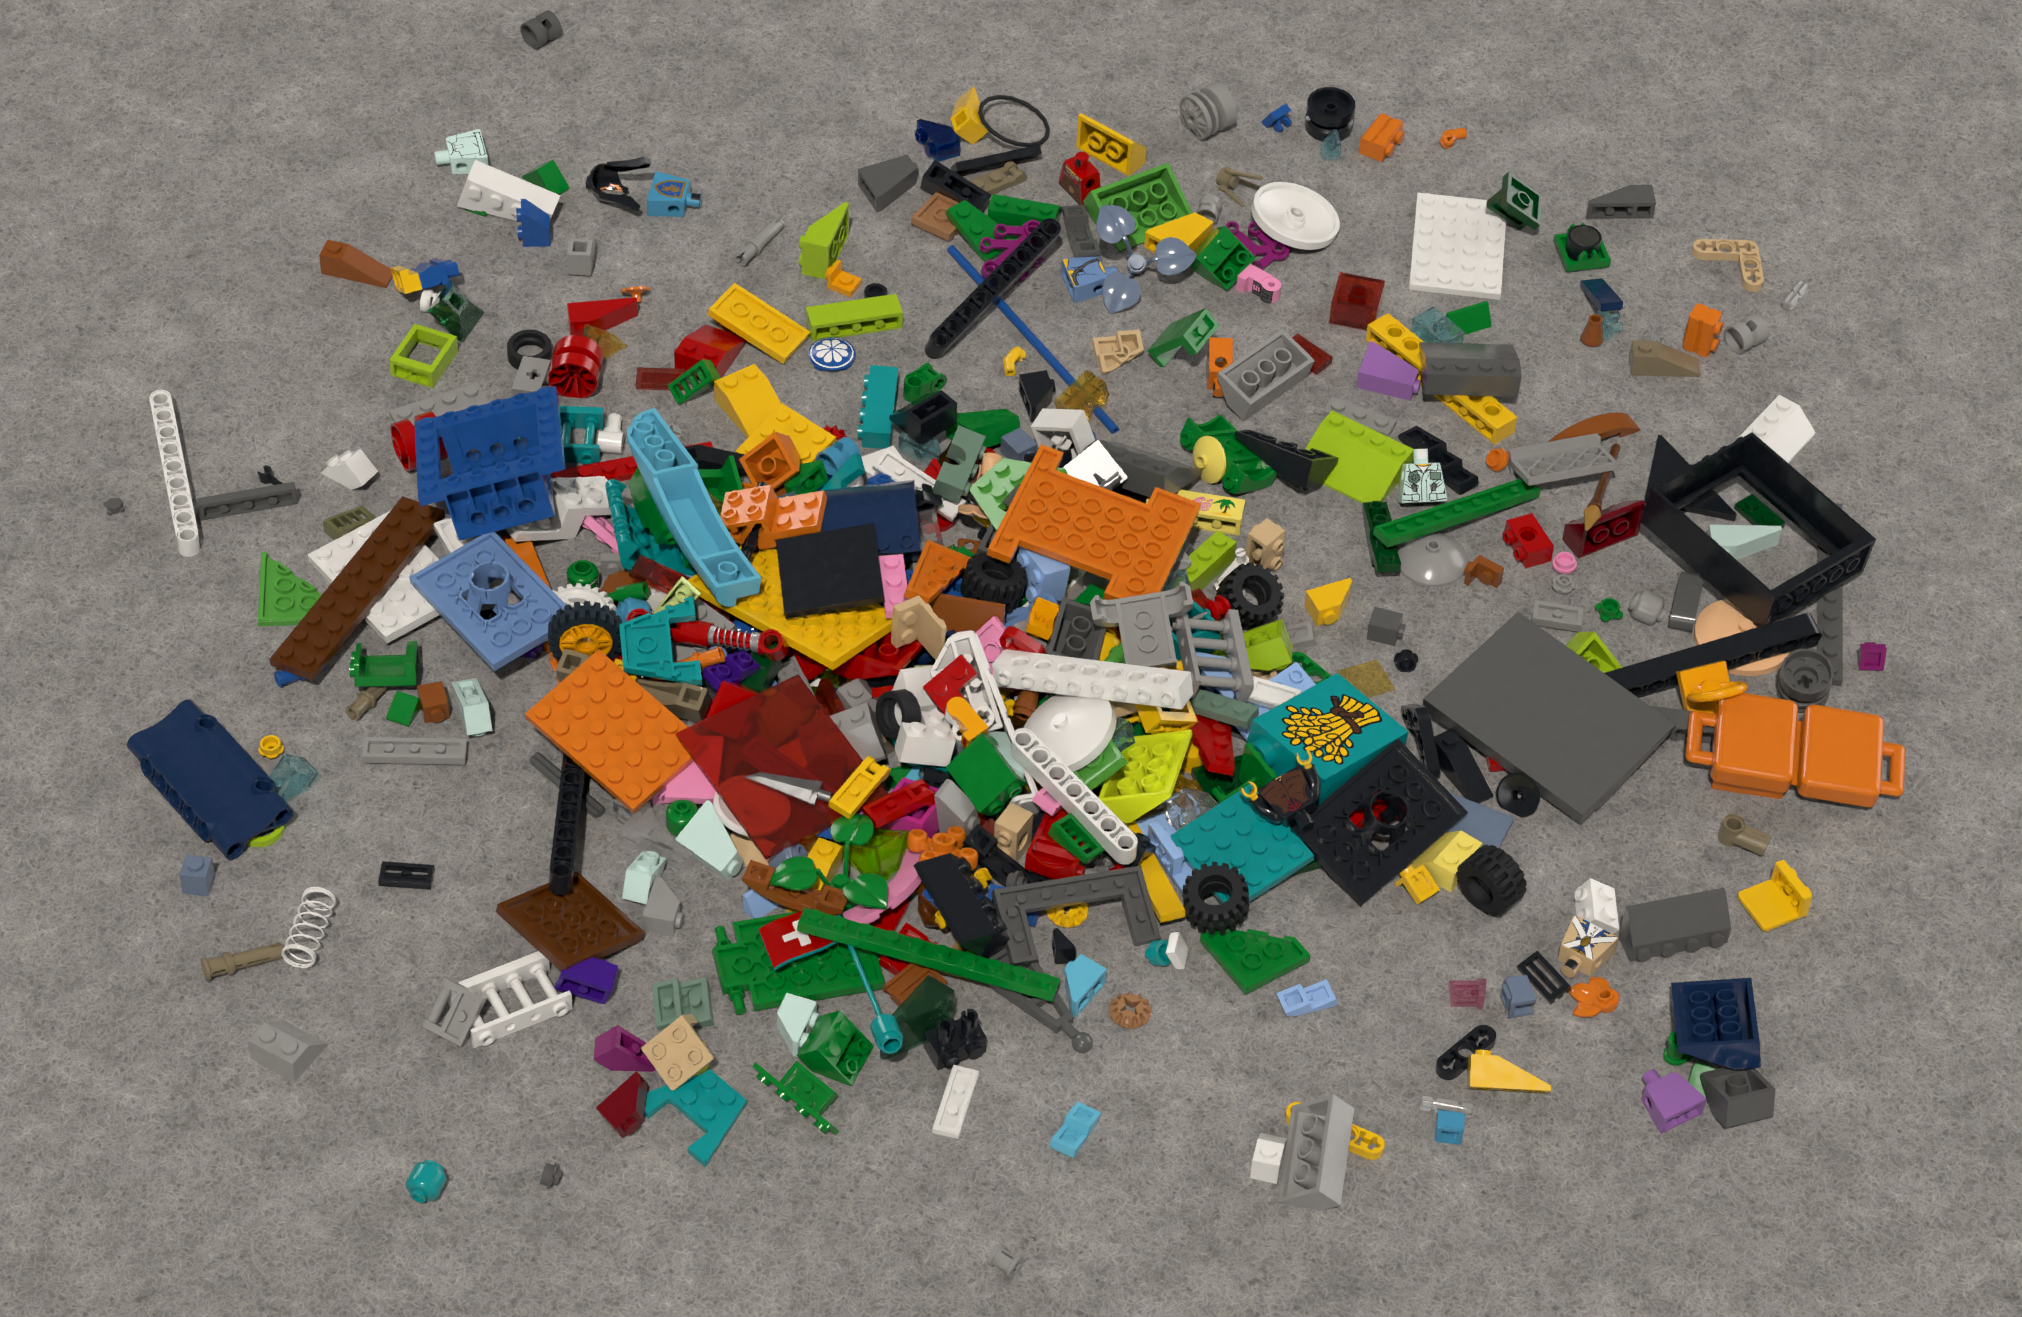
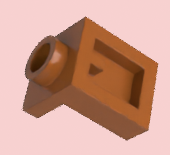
(1485, 570)

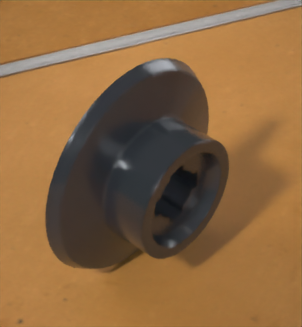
(1508, 797)

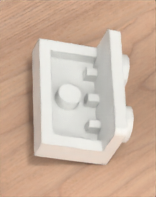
(1597, 905)

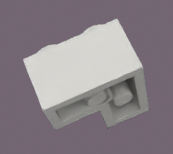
(926, 742)

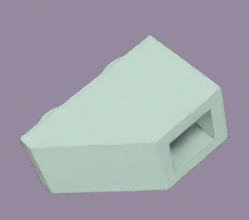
(641, 876)
(795, 1020)

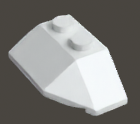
(978, 690)

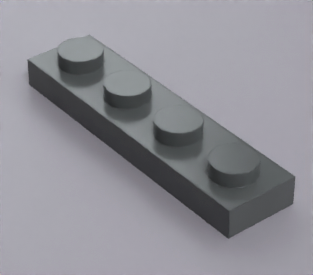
(247, 501)

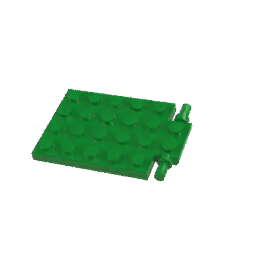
(813, 977)

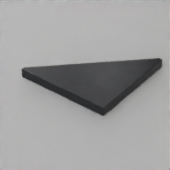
(1669, 462)

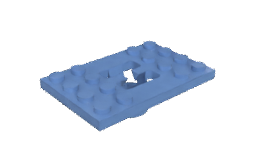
(468, 574)

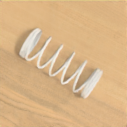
(304, 900)

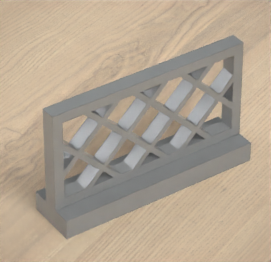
(1557, 455)

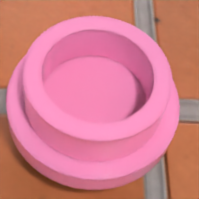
(1564, 563)

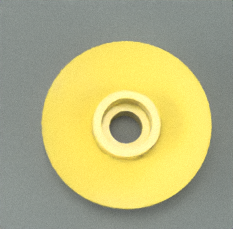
(1210, 458)

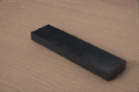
(996, 159)

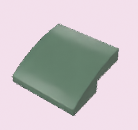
(679, 999)

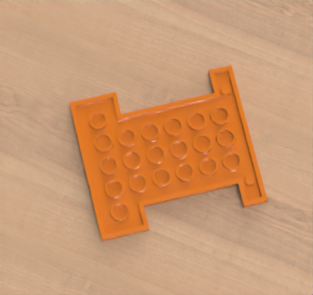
(1095, 528)

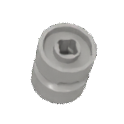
(1746, 333)

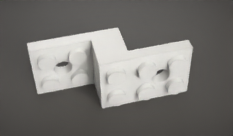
(572, 502)

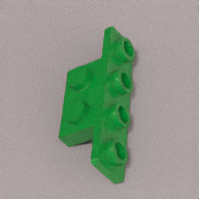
(806, 1090)

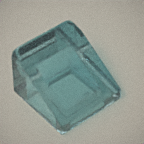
(1331, 146)

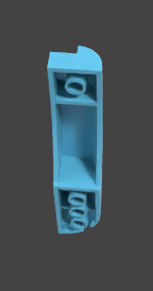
(688, 509)

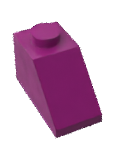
(621, 1051)

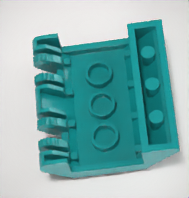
(636, 541)

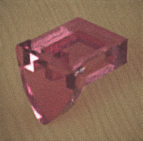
(1467, 993)

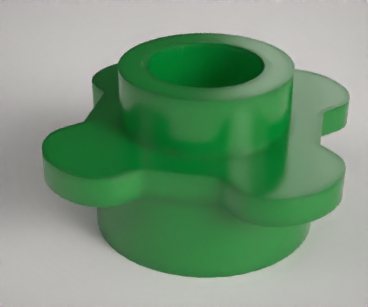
(1606, 605)

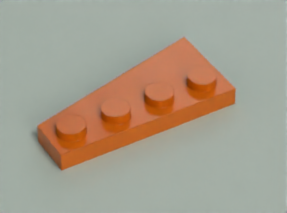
(935, 571)

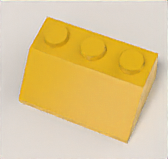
(1109, 146)

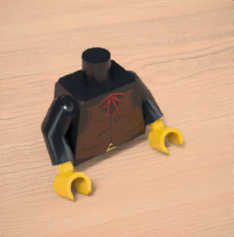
(1289, 796)

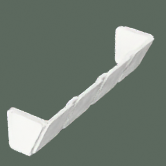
(1024, 801)

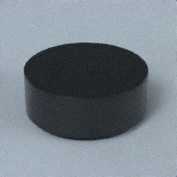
(875, 290)

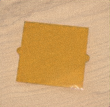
(1368, 678)

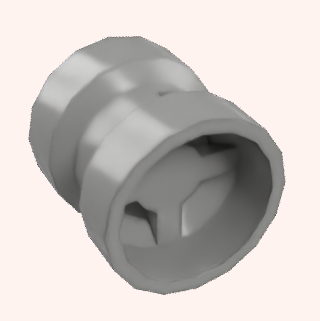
(1210, 207)

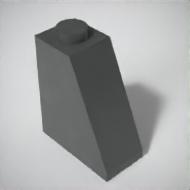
(887, 180)

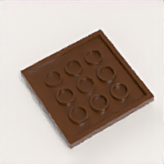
(570, 925)

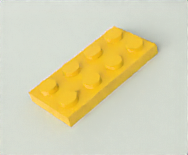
(758, 323)

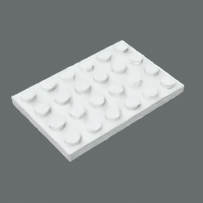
(1457, 247)
(401, 605)

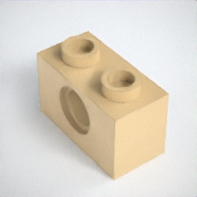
(1014, 831)

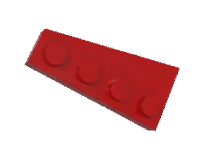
(1214, 744)

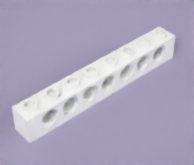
(1093, 679)

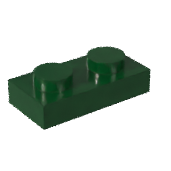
(1757, 512)

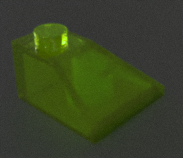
(881, 854)

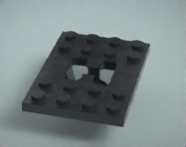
(1410, 793)

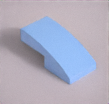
(1302, 1000)

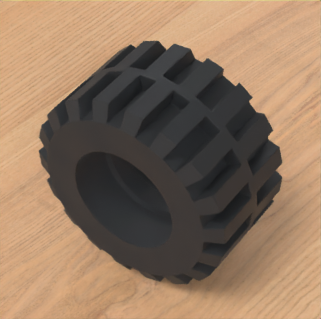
(994, 581)
(1264, 587)
(1215, 879)
(1491, 880)

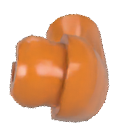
(1450, 136)

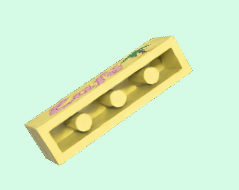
(1216, 512)

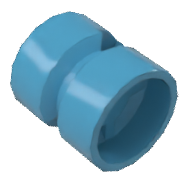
(837, 454)

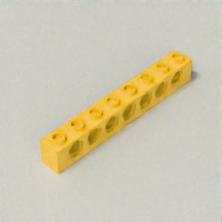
(1480, 412)

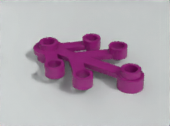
(1009, 245)
(1267, 249)

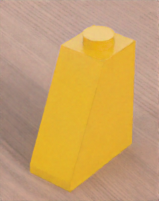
(1190, 229)

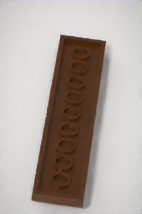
(356, 589)

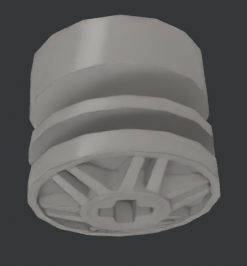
(1208, 110)

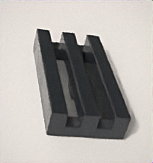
(405, 878)
(1556, 992)

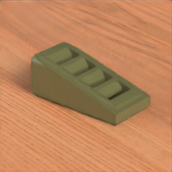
(332, 524)

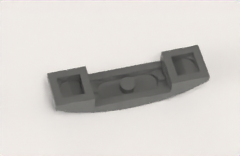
(1079, 232)

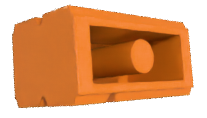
(1381, 137)
(1703, 330)

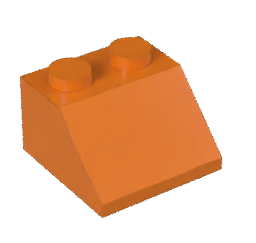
(772, 461)

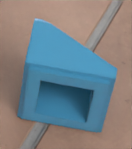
(1449, 1127)

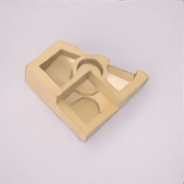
(1117, 349)

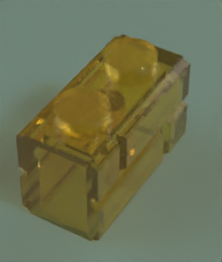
(1084, 394)

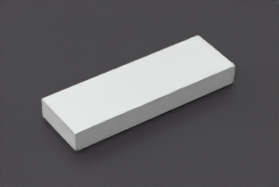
(955, 1101)

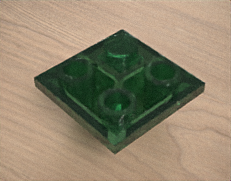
(455, 311)

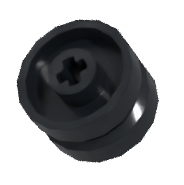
(1329, 110)

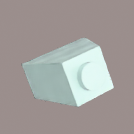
(711, 842)

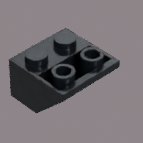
(926, 416)

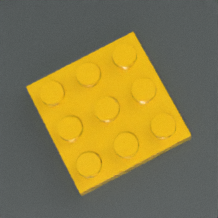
(805, 434)

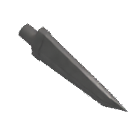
(801, 789)

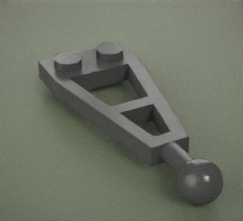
(1081, 1041)

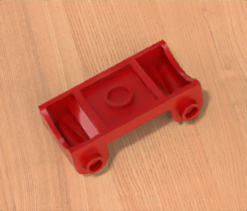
(1049, 857)

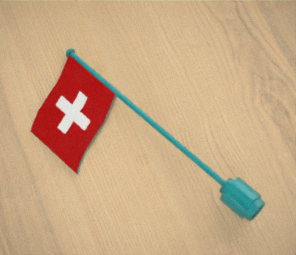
(787, 944)

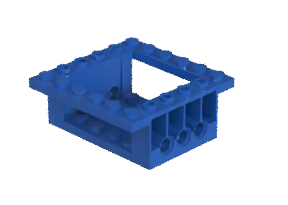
(496, 483)

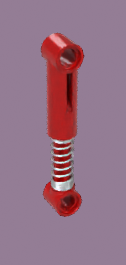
(707, 634)

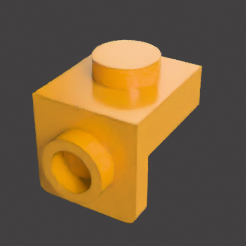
(1041, 618)

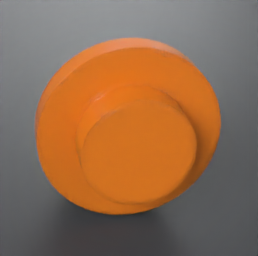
(1497, 459)

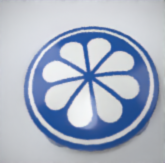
(831, 354)

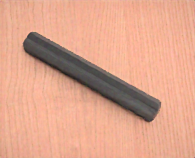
(553, 773)

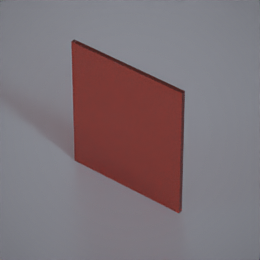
(776, 734)

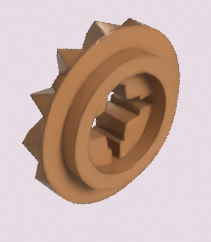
(1127, 1018)

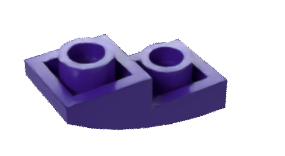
(734, 669)

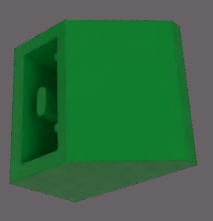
(1221, 258)
(835, 1048)

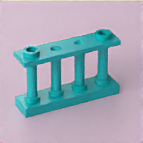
(581, 418)

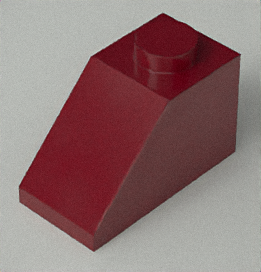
(625, 1106)

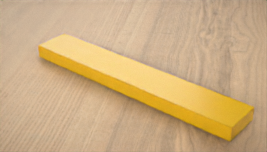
(1161, 893)

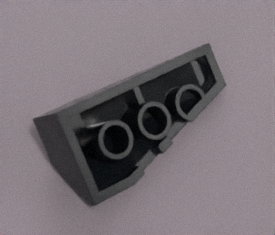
(1295, 465)

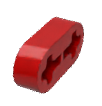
(1015, 639)

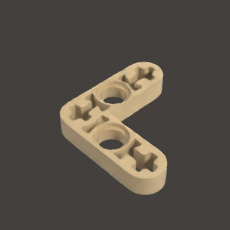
(1743, 257)

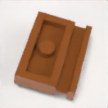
(907, 981)

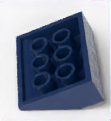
(1717, 1021)

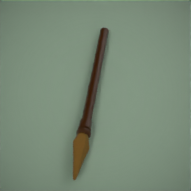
(1593, 510)

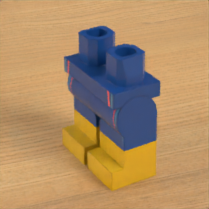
(424, 275)

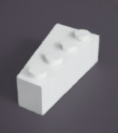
(501, 193)

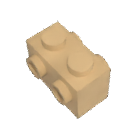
(1266, 544)

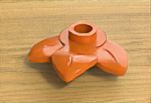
(1594, 997)

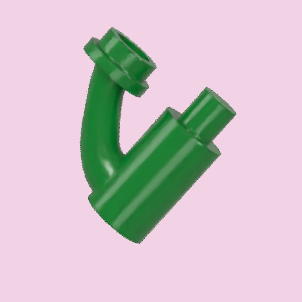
(637, 590)

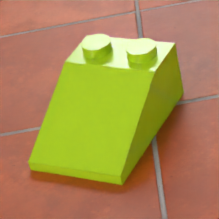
(824, 242)
(1267, 646)

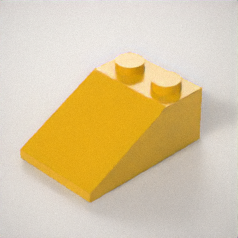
(746, 398)

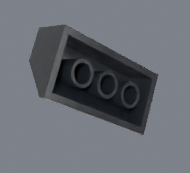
(963, 903)

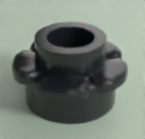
(1408, 665)

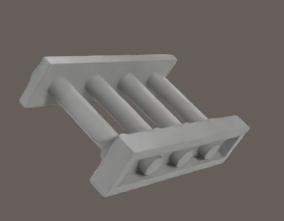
(1232, 644)

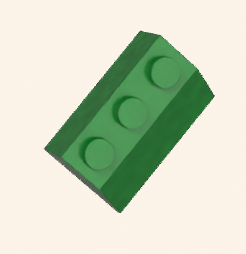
(1017, 211)

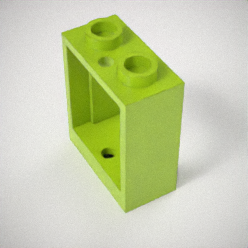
(426, 374)

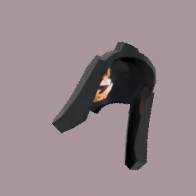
(605, 177)

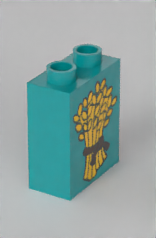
(1333, 723)

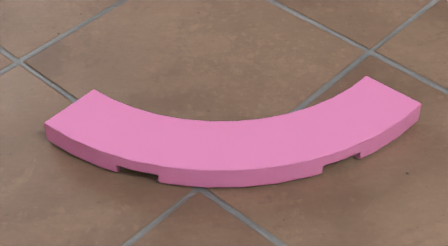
(898, 890)

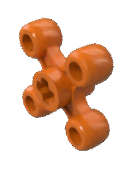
(941, 844)

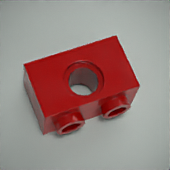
(1528, 541)

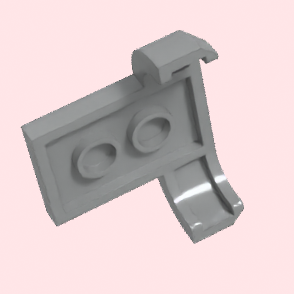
(1145, 623)

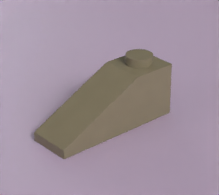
(1657, 359)

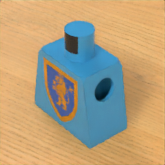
(670, 196)

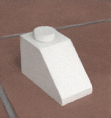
(1268, 1158)

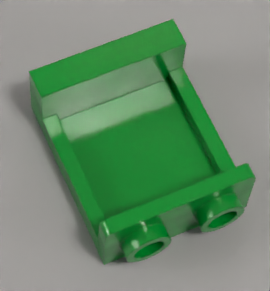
(1189, 331)
(385, 669)
(985, 775)

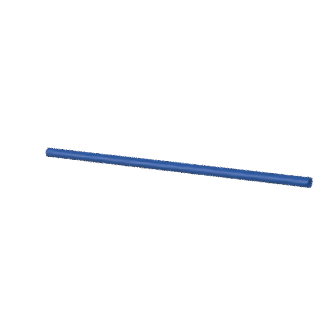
(1029, 335)

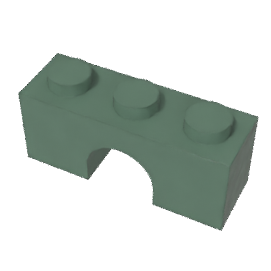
(953, 479)

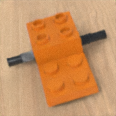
(759, 517)

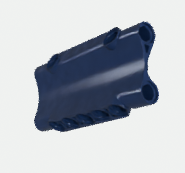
(209, 779)

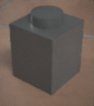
(1385, 626)

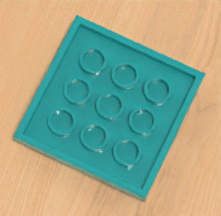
(1244, 840)

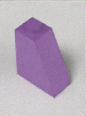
(1387, 374)

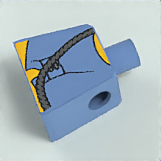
(1084, 276)

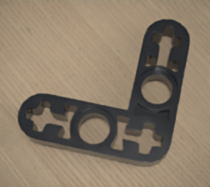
(1418, 719)

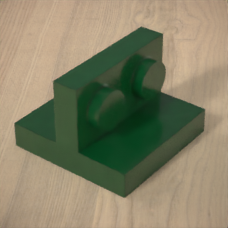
(1517, 203)

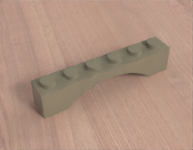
(680, 698)

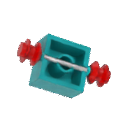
(1212, 612)

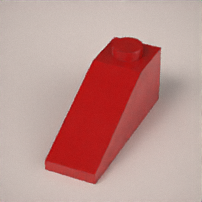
(600, 314)

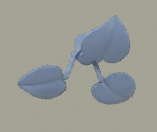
(1119, 290)

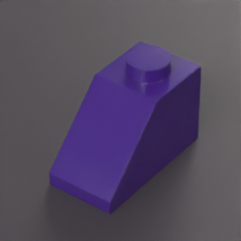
(589, 980)

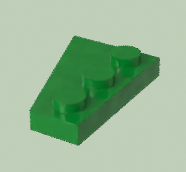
(975, 226)

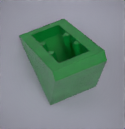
(547, 177)

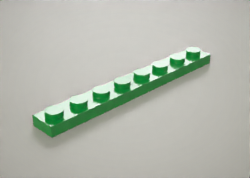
(1455, 512)

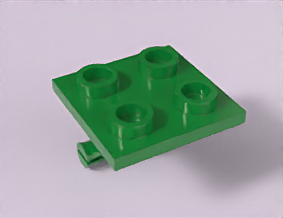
(1252, 769)

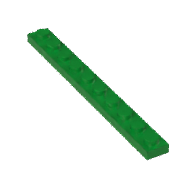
(928, 954)

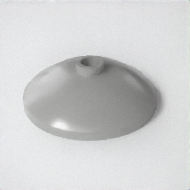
(1432, 560)

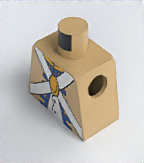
(1585, 947)

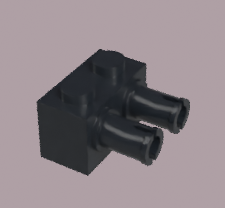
(955, 1040)

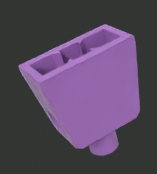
(1670, 1100)

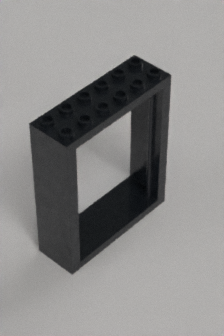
(1789, 493)

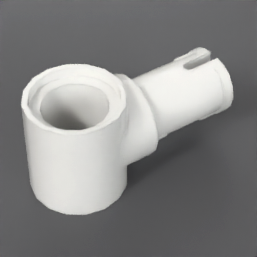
(611, 438)

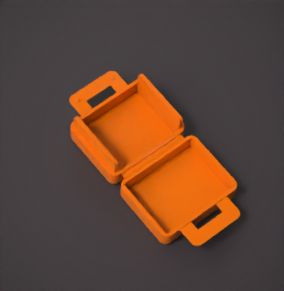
(1766, 750)

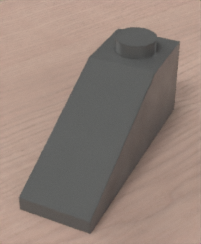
(1624, 203)

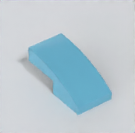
(1075, 1130)

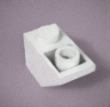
(350, 469)

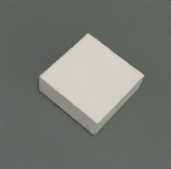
(1177, 950)

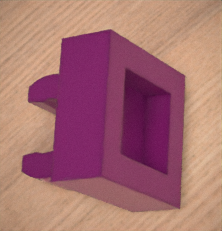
(1872, 656)

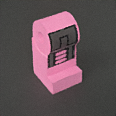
(1259, 283)

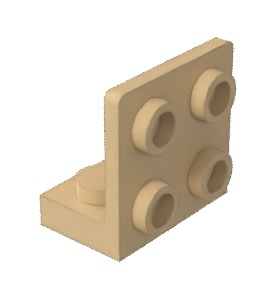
(917, 621)
(678, 1052)

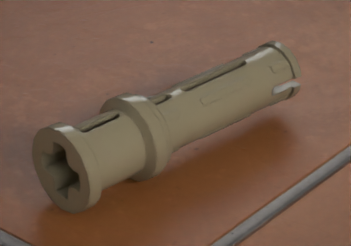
(229, 963)

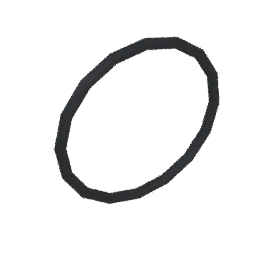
(1007, 140)

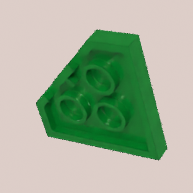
(1253, 956)

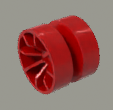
(575, 366)
(404, 441)

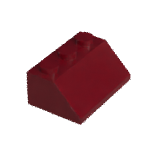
(1614, 526)

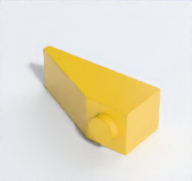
(827, 858)
(1496, 1073)

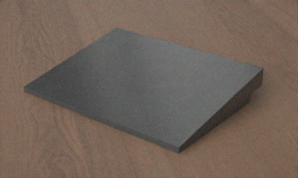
(1549, 716)

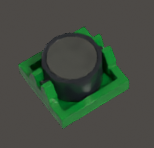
(1581, 248)

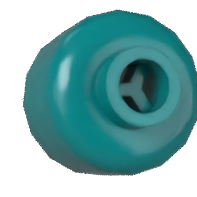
(425, 1181)

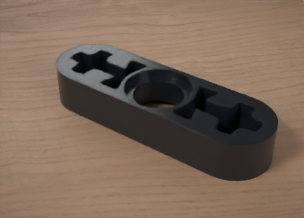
(1467, 1042)

